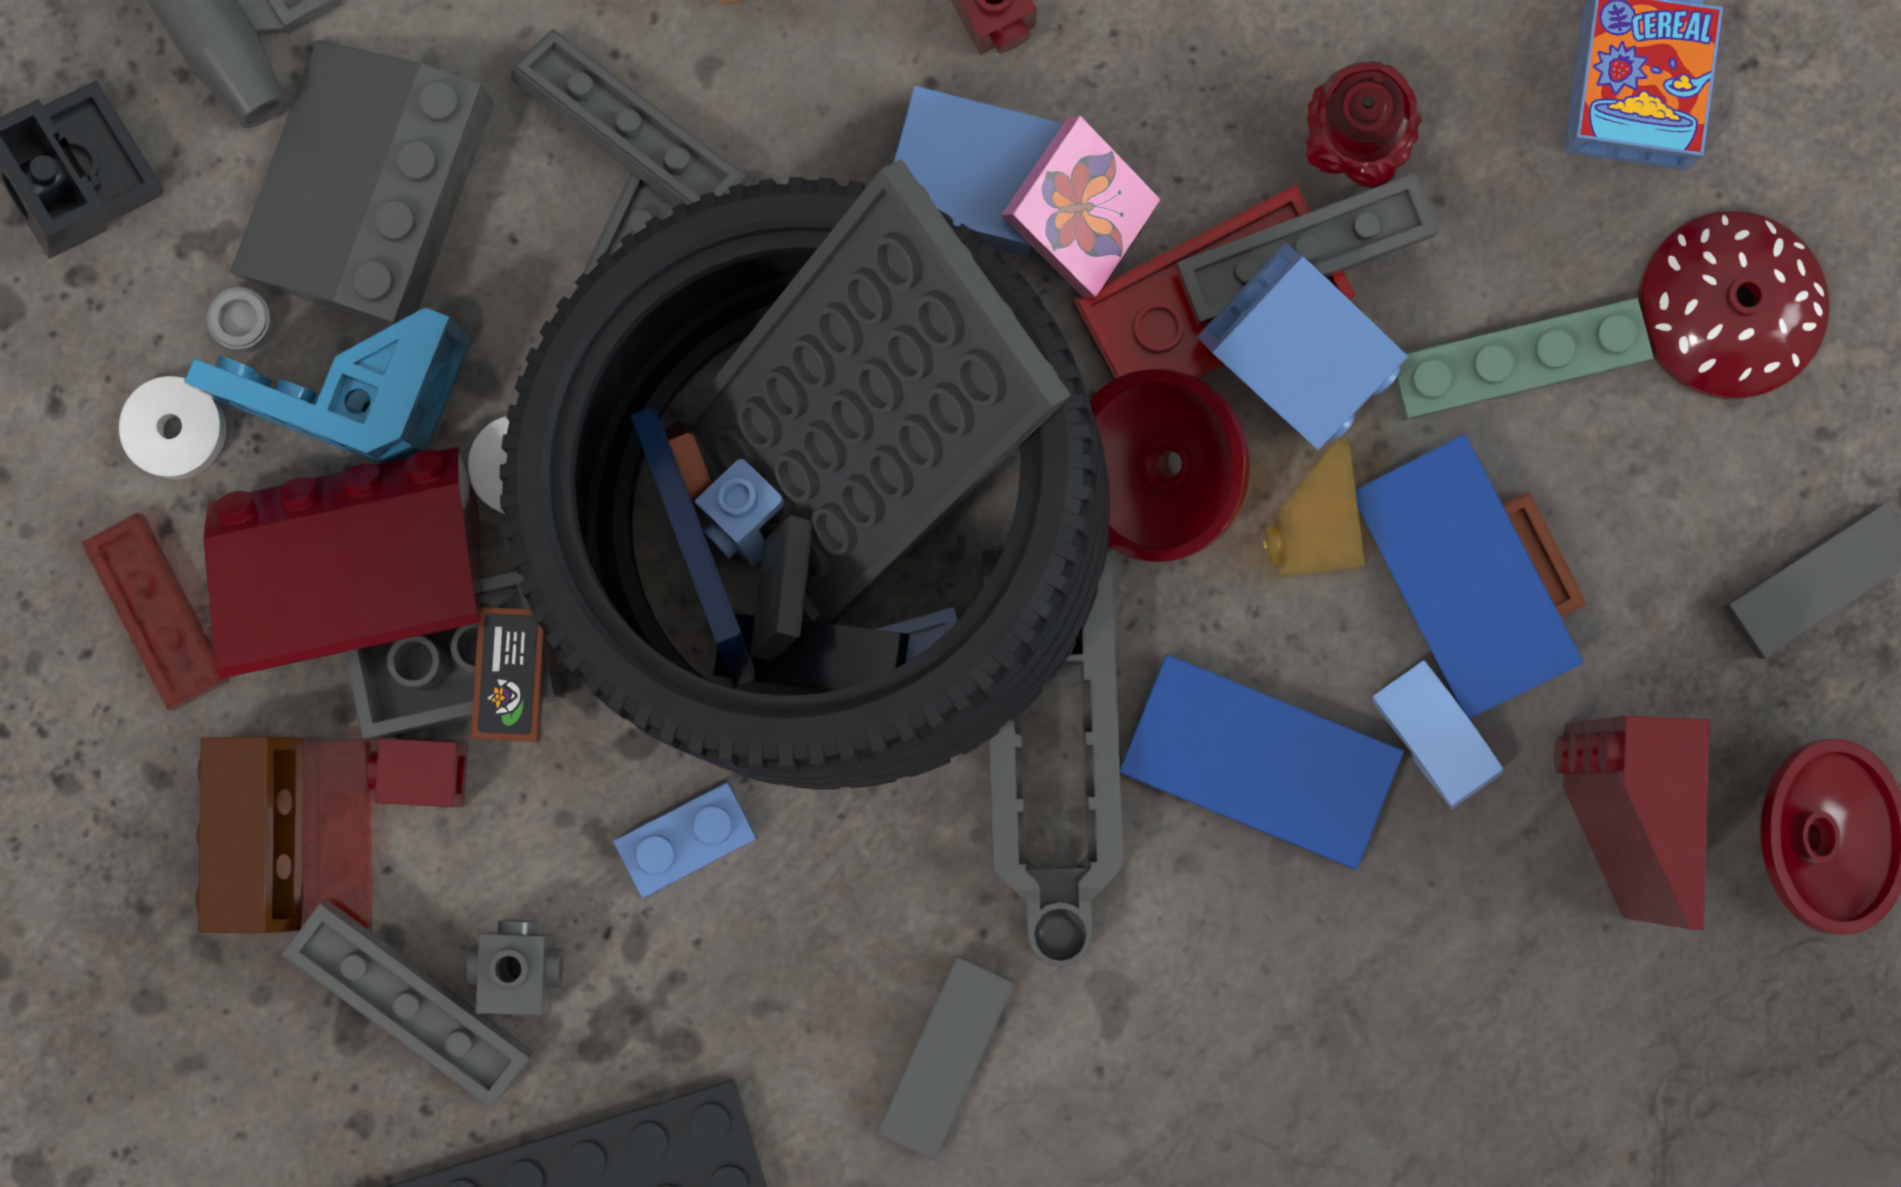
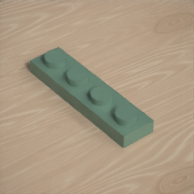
(1522, 359)

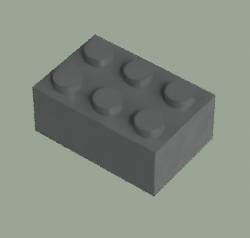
(431, 676)

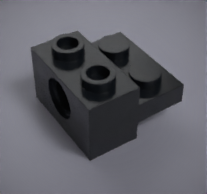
(43, 182)

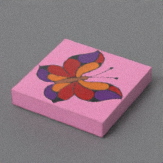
(1081, 207)

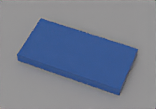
(1467, 577)
(1261, 762)

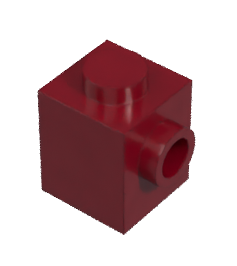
(997, 22)

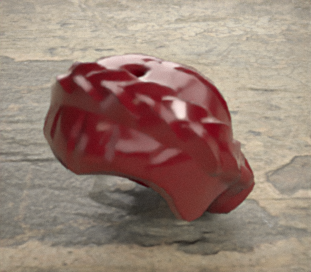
(1359, 138)

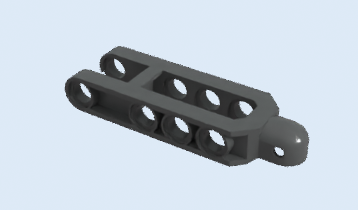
(1062, 897)

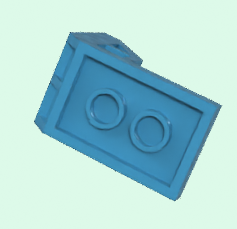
(399, 372)

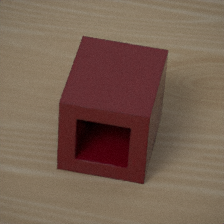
(418, 772)

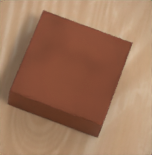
(688, 460)

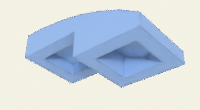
(1438, 734)

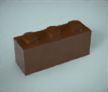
(250, 834)

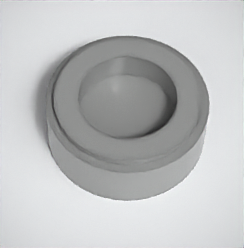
(240, 320)

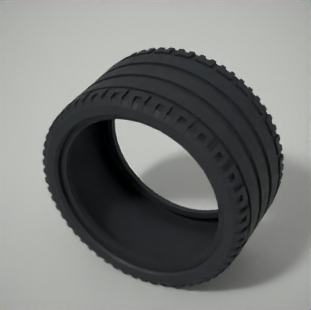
(573, 469)

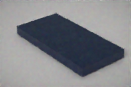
(694, 547)

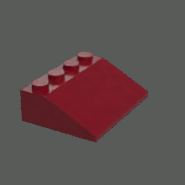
(342, 561)
(1643, 810)

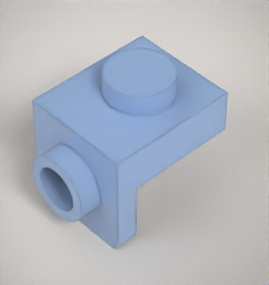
(737, 510)

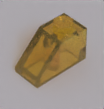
(1319, 521)

